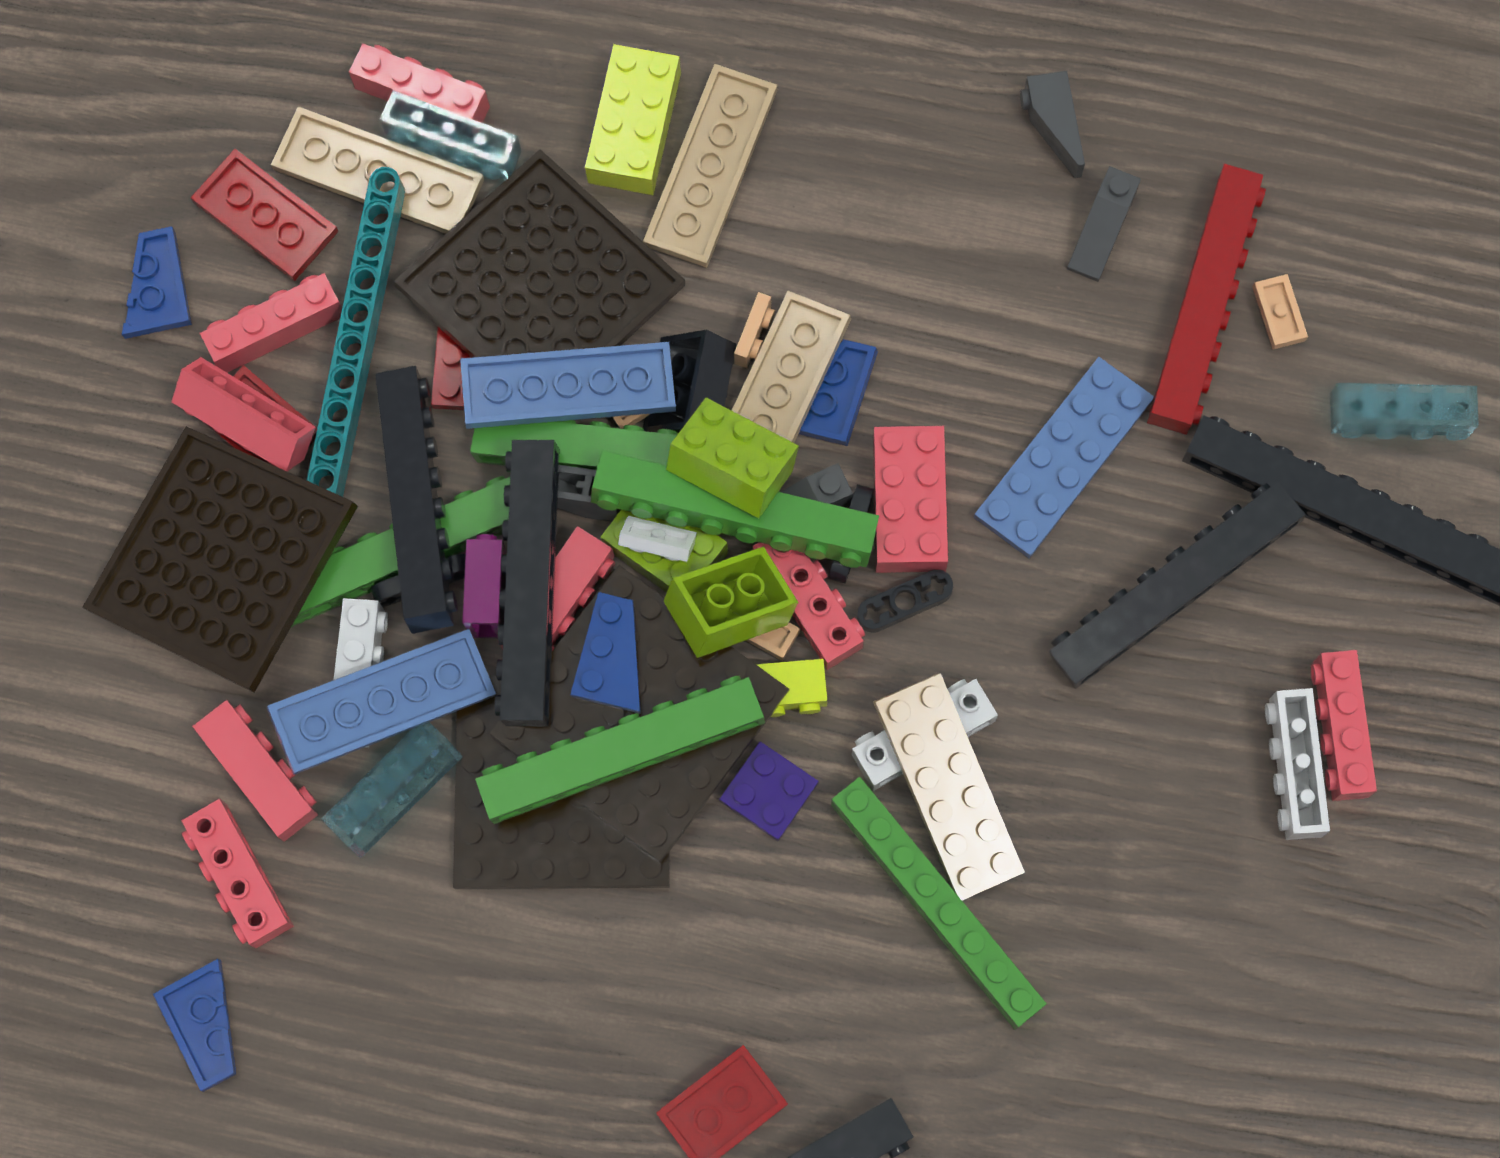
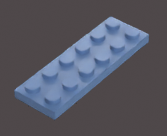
(567, 385)
(1063, 457)
(380, 701)

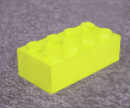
(633, 119)

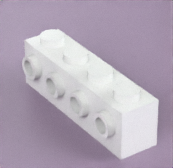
(360, 636)
(876, 756)
(1298, 764)

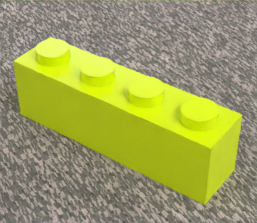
(805, 683)

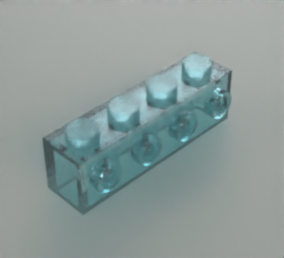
(450, 136)
(1404, 410)
(391, 788)

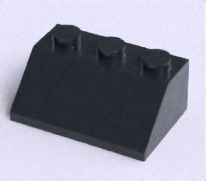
(699, 371)

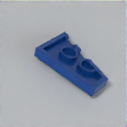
(158, 286)
(840, 394)
(609, 656)
(200, 1023)

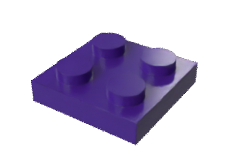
(769, 791)

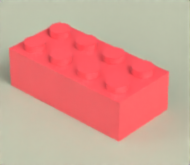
(910, 499)

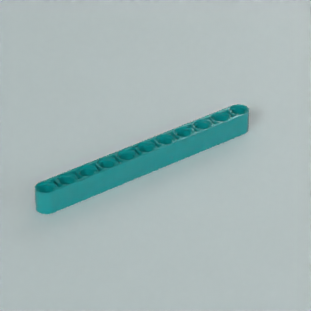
(351, 332)

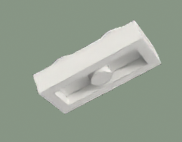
(657, 539)

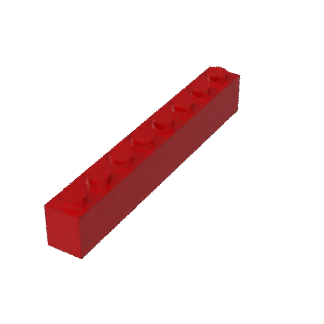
(1206, 298)

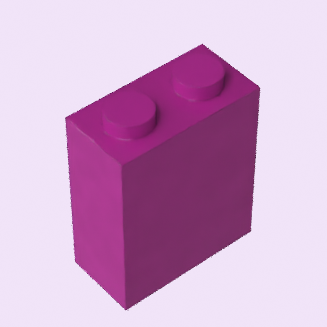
(483, 586)

